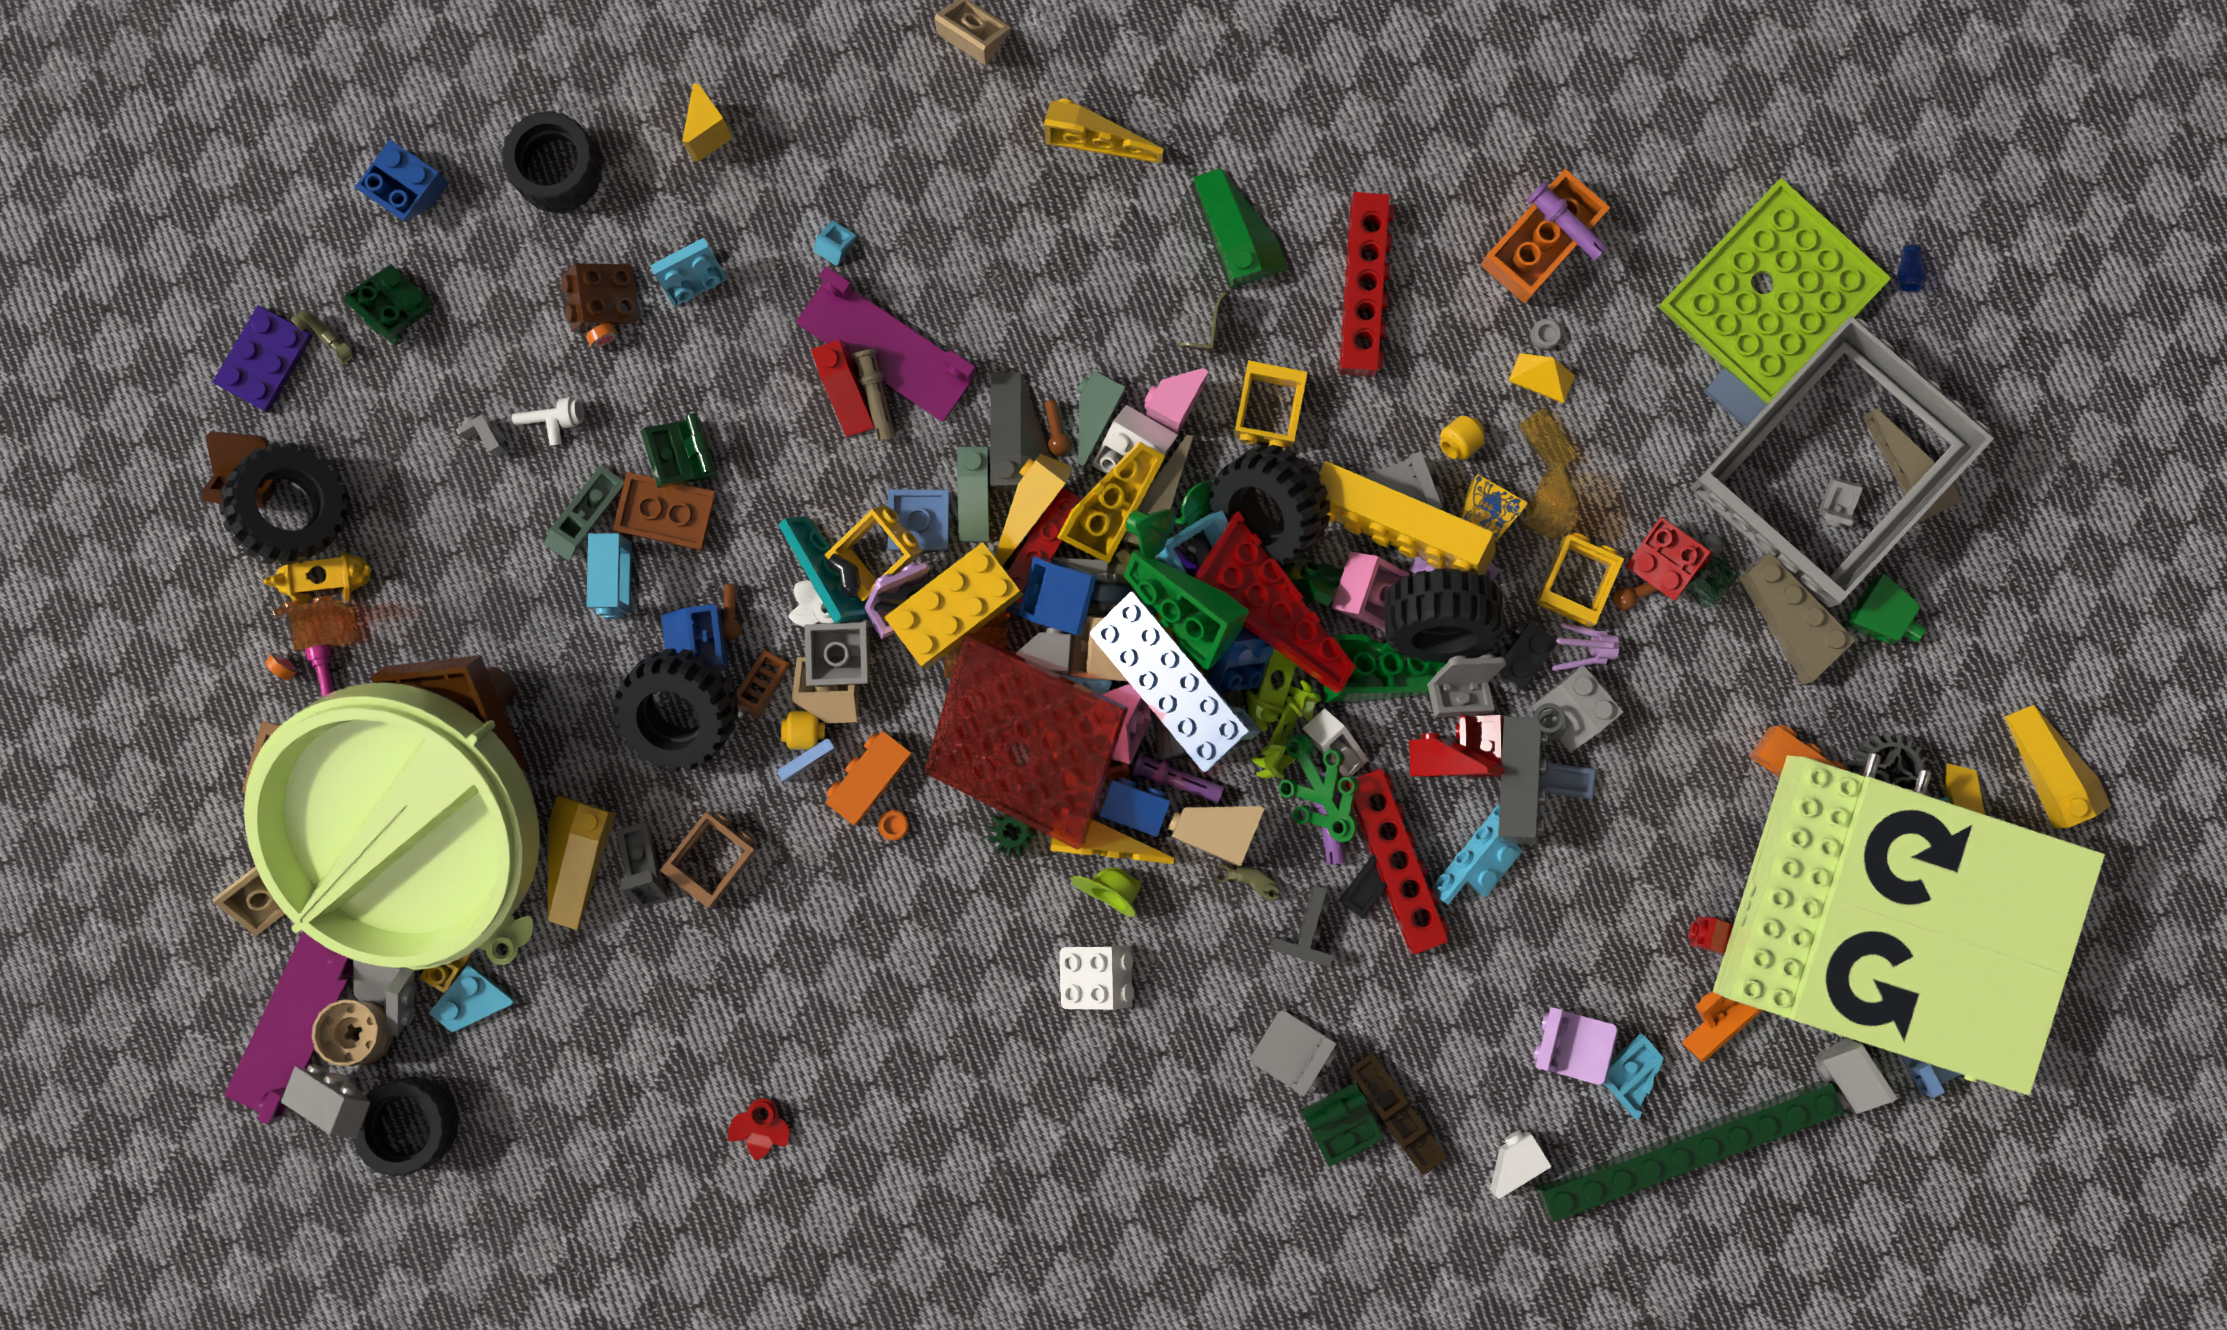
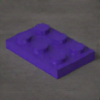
(262, 359)

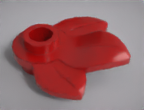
(759, 1132)

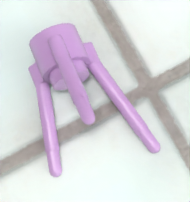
(1601, 645)

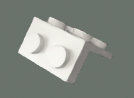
(1096, 977)

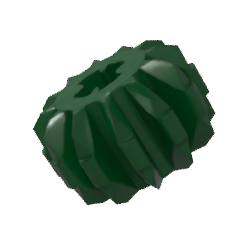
(1008, 841)

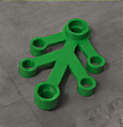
(1323, 790)

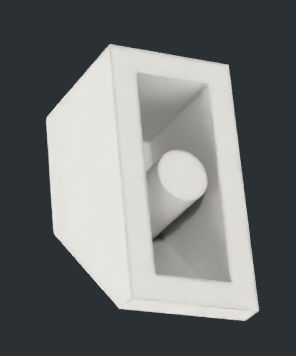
(1331, 734)
(1517, 1163)

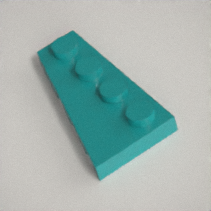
(810, 551)

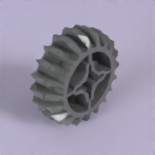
(1896, 750)

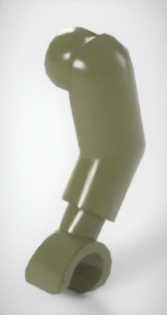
(329, 338)
(1254, 877)

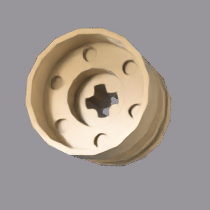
(335, 1032)

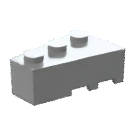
(327, 1100)

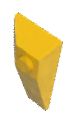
(1084, 130)
(1034, 493)
(1101, 516)
(2060, 776)
(1113, 844)
(574, 854)

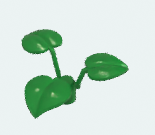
(1155, 528)

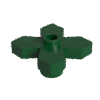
(1313, 580)

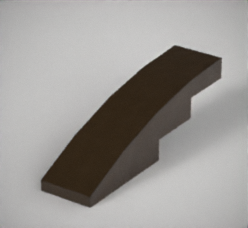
(1397, 1114)

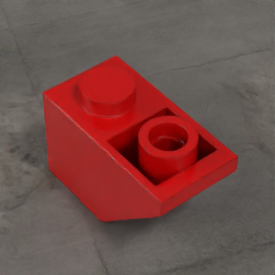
(1710, 934)

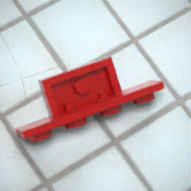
(1042, 538)

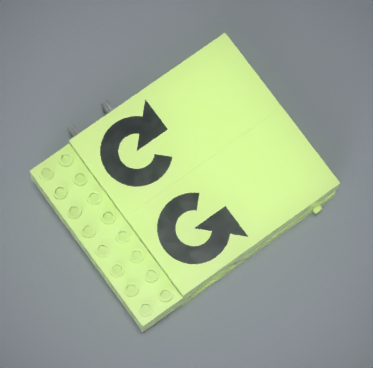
(1908, 922)

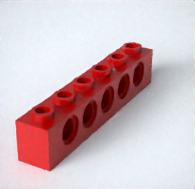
(1365, 208)
(1436, 927)

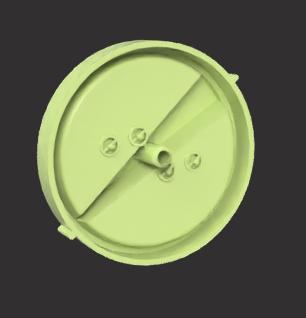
(391, 826)

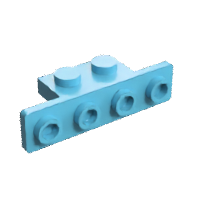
(1478, 863)

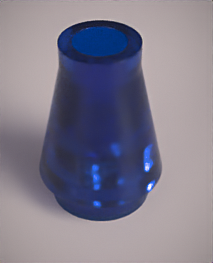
(1911, 270)

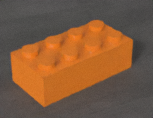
(1537, 247)

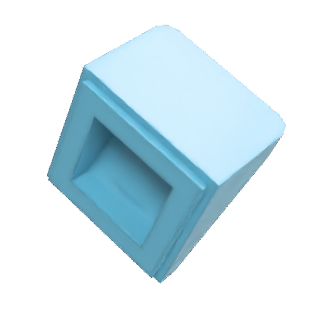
(834, 242)

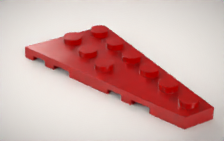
(1274, 604)

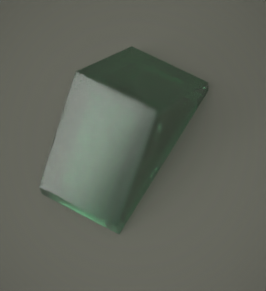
(1712, 582)

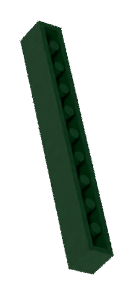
(1689, 1150)

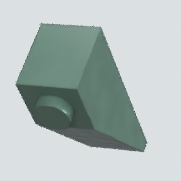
(1097, 405)
(973, 493)
(583, 513)

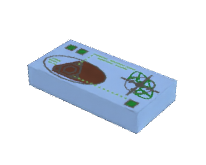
(806, 760)

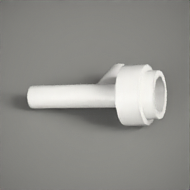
(567, 411)

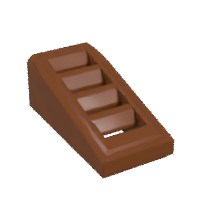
(758, 709)

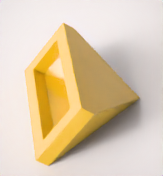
(1542, 376)

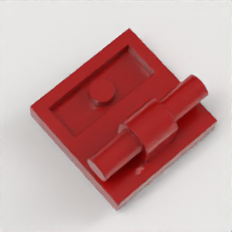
(1669, 558)

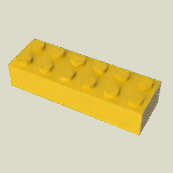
(1406, 523)

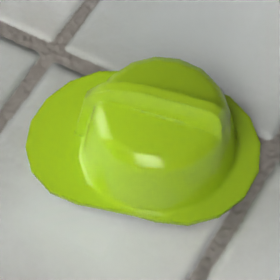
(1112, 887)

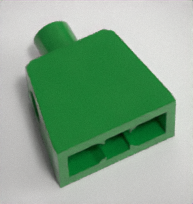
(1886, 612)

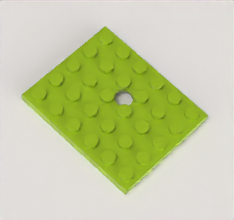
(1815, 289)

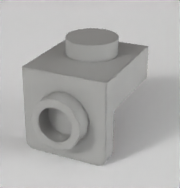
(490, 435)
(1840, 502)

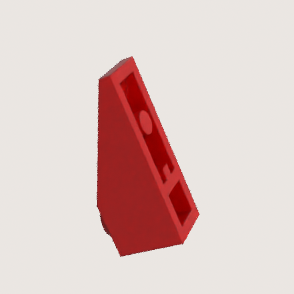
(841, 384)
(1446, 757)

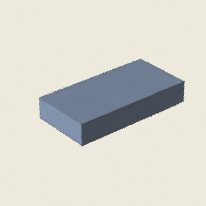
(1734, 397)
(1569, 781)

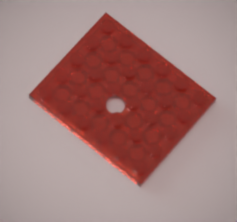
(1010, 700)

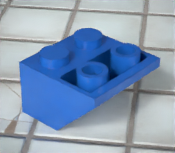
(401, 182)
(1057, 595)
(697, 630)
(1241, 664)
(1135, 807)

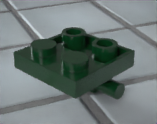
(389, 303)
(679, 452)
(1341, 1124)

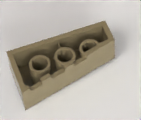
(1798, 621)

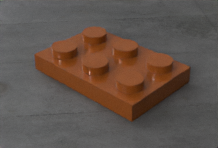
(665, 514)

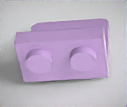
(887, 583)
(1576, 1046)

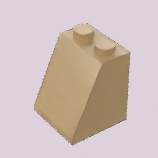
(1217, 830)

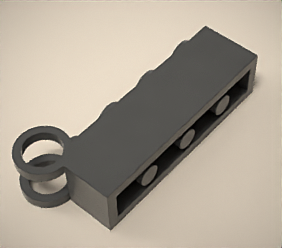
(1524, 766)

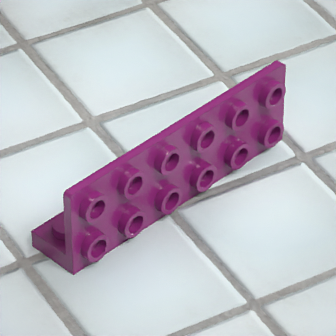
(908, 360)
(284, 1033)

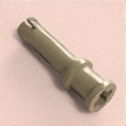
(872, 380)

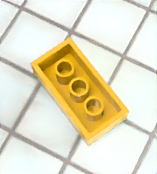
(953, 606)

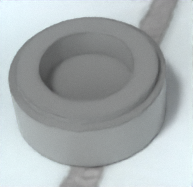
(1545, 334)

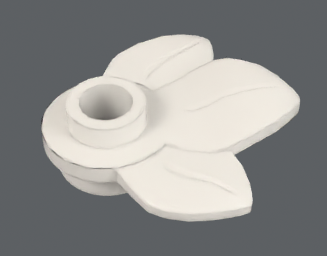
(811, 606)

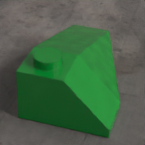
(1241, 237)
(1196, 612)
(1381, 672)

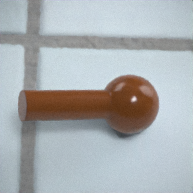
(1059, 442)
(1626, 597)
(731, 625)

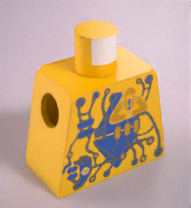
(1490, 506)

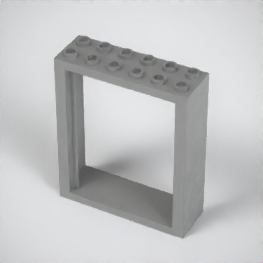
(1901, 379)

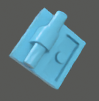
(688, 272)

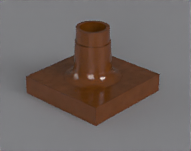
(467, 683)

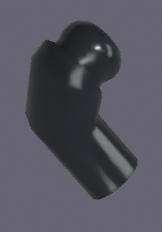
(848, 573)

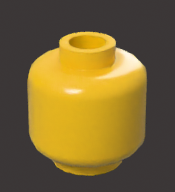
(1462, 437)
(801, 730)

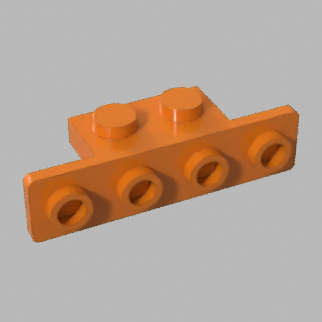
(1722, 1021)

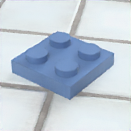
(924, 515)

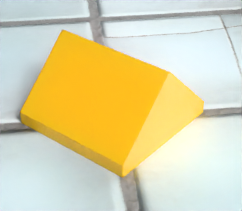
(704, 126)

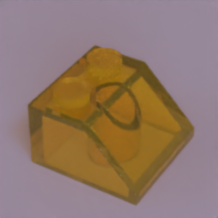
(1553, 504)

